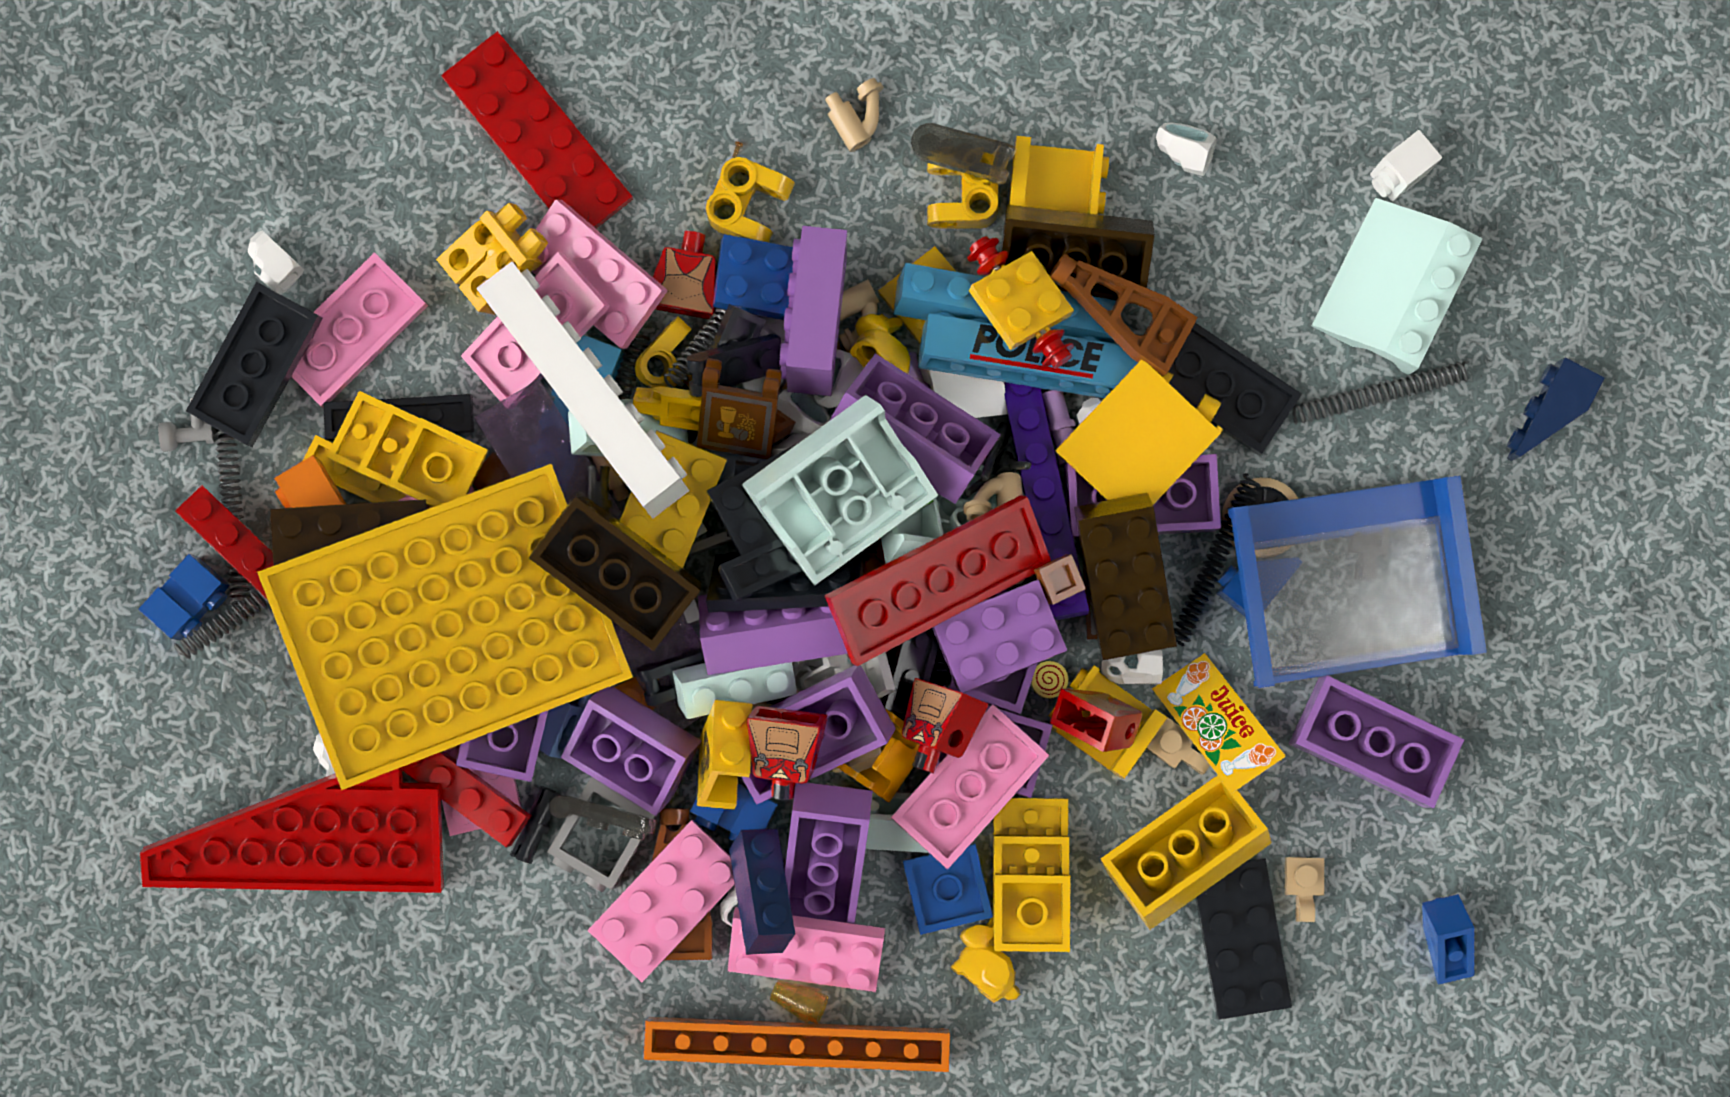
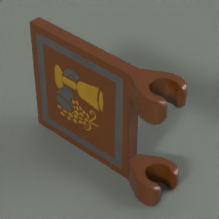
(735, 417)

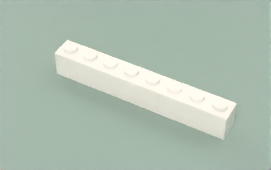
(583, 390)

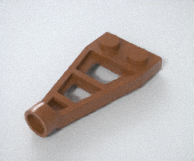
(1165, 332)
(699, 941)

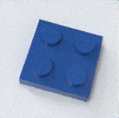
(753, 276)
(947, 896)

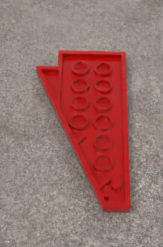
(313, 839)

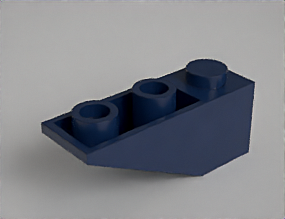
(1564, 397)

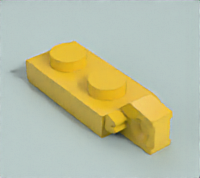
(670, 406)

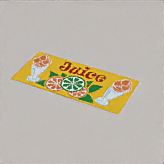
(1218, 723)

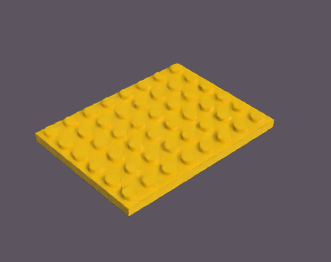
(439, 629)

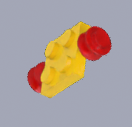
(1021, 301)

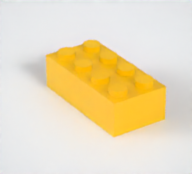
(677, 526)
(1186, 851)

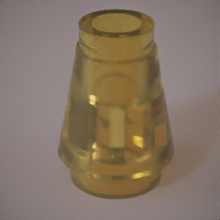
(800, 1000)

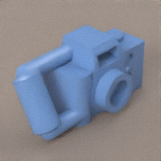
(560, 726)

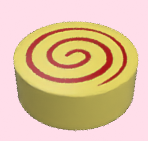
(1049, 679)

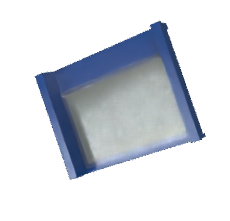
(1357, 580)

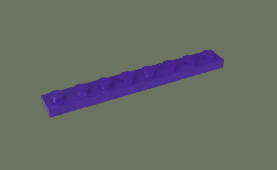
(1042, 482)

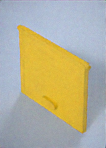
(1138, 437)

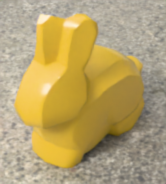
(876, 338)
(985, 968)

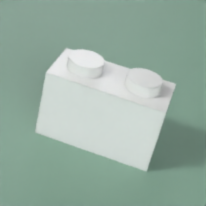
(1404, 166)

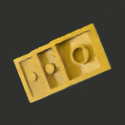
(406, 452)
(1031, 876)

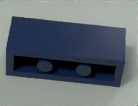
(762, 891)

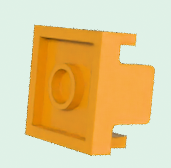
(891, 765)

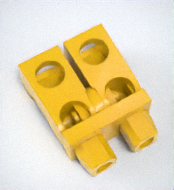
(488, 249)

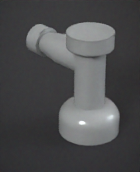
(171, 436)

